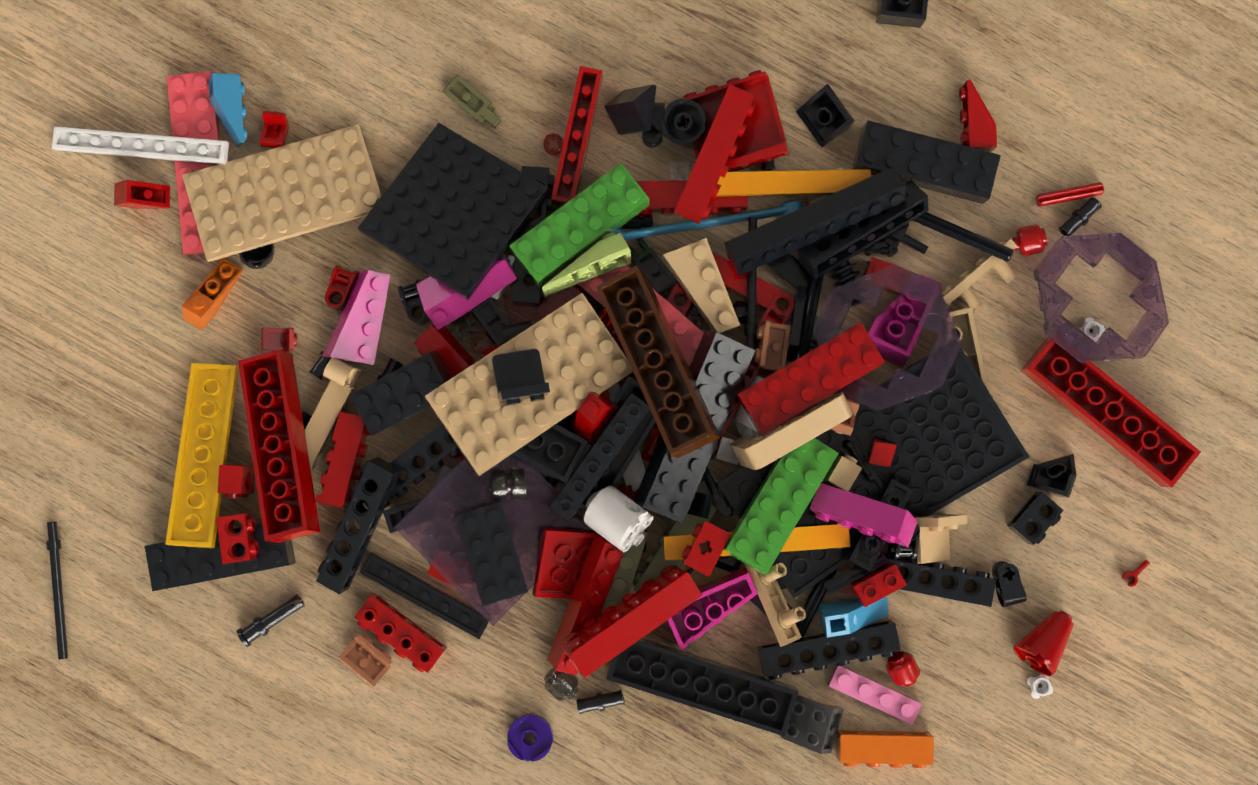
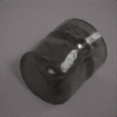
(499, 484)

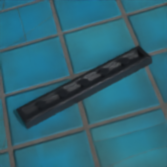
(424, 595)

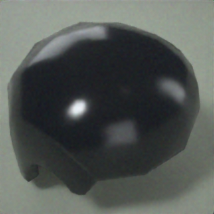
(258, 257)

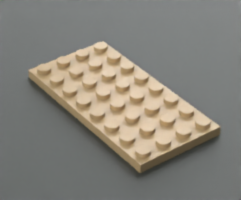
(282, 192)
(575, 359)

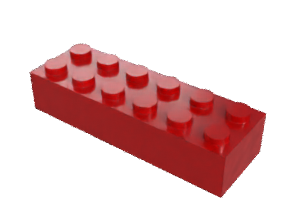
(810, 379)
(630, 619)

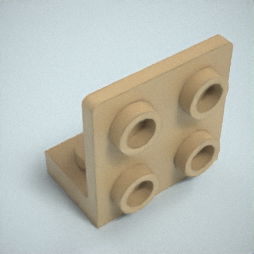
(934, 536)

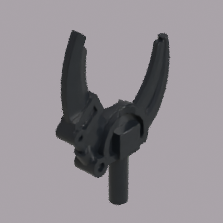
(889, 244)

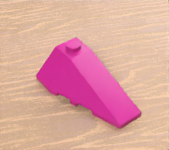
(897, 329)

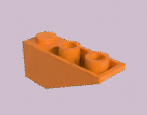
(210, 294)

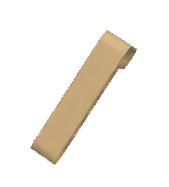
(343, 382)
(762, 450)

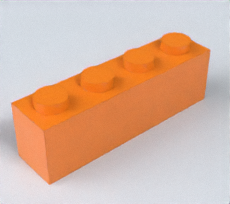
(885, 748)

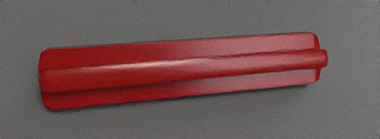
(1070, 194)

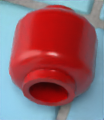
(1030, 240)
(903, 669)

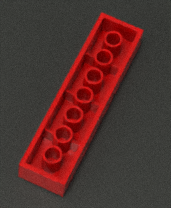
(1112, 413)
(278, 446)

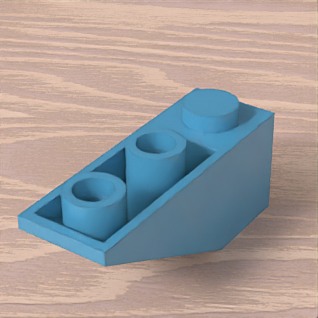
(226, 99)
(849, 615)

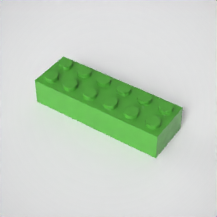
(580, 224)
(779, 505)

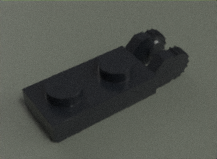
(656, 271)

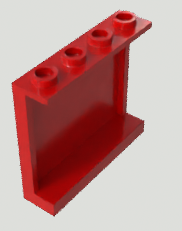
(764, 133)

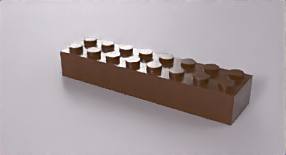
(658, 362)

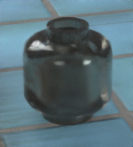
(561, 684)

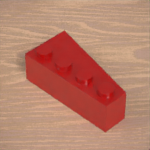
(344, 460)

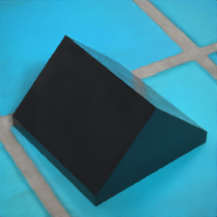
(632, 110)
(825, 116)

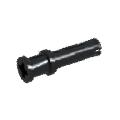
(262, 625)

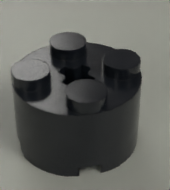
(674, 120)

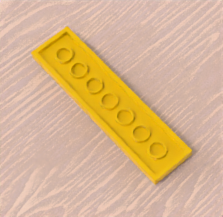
(200, 453)

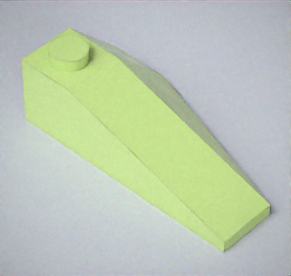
(600, 259)

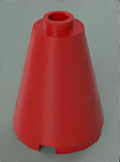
(1046, 643)

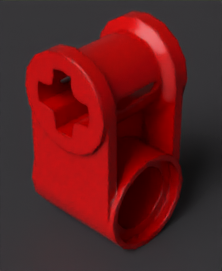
(340, 286)

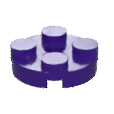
(527, 750)

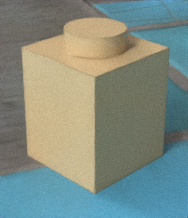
(843, 472)

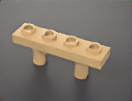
(966, 279)
(780, 616)

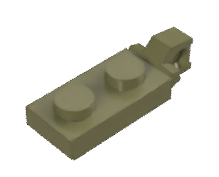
(471, 101)

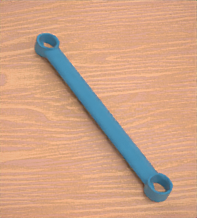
(784, 209)

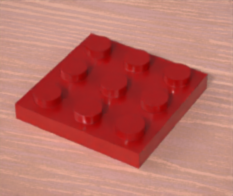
(560, 561)

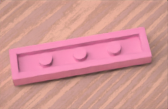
(874, 694)

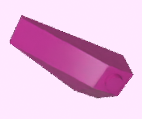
(446, 306)

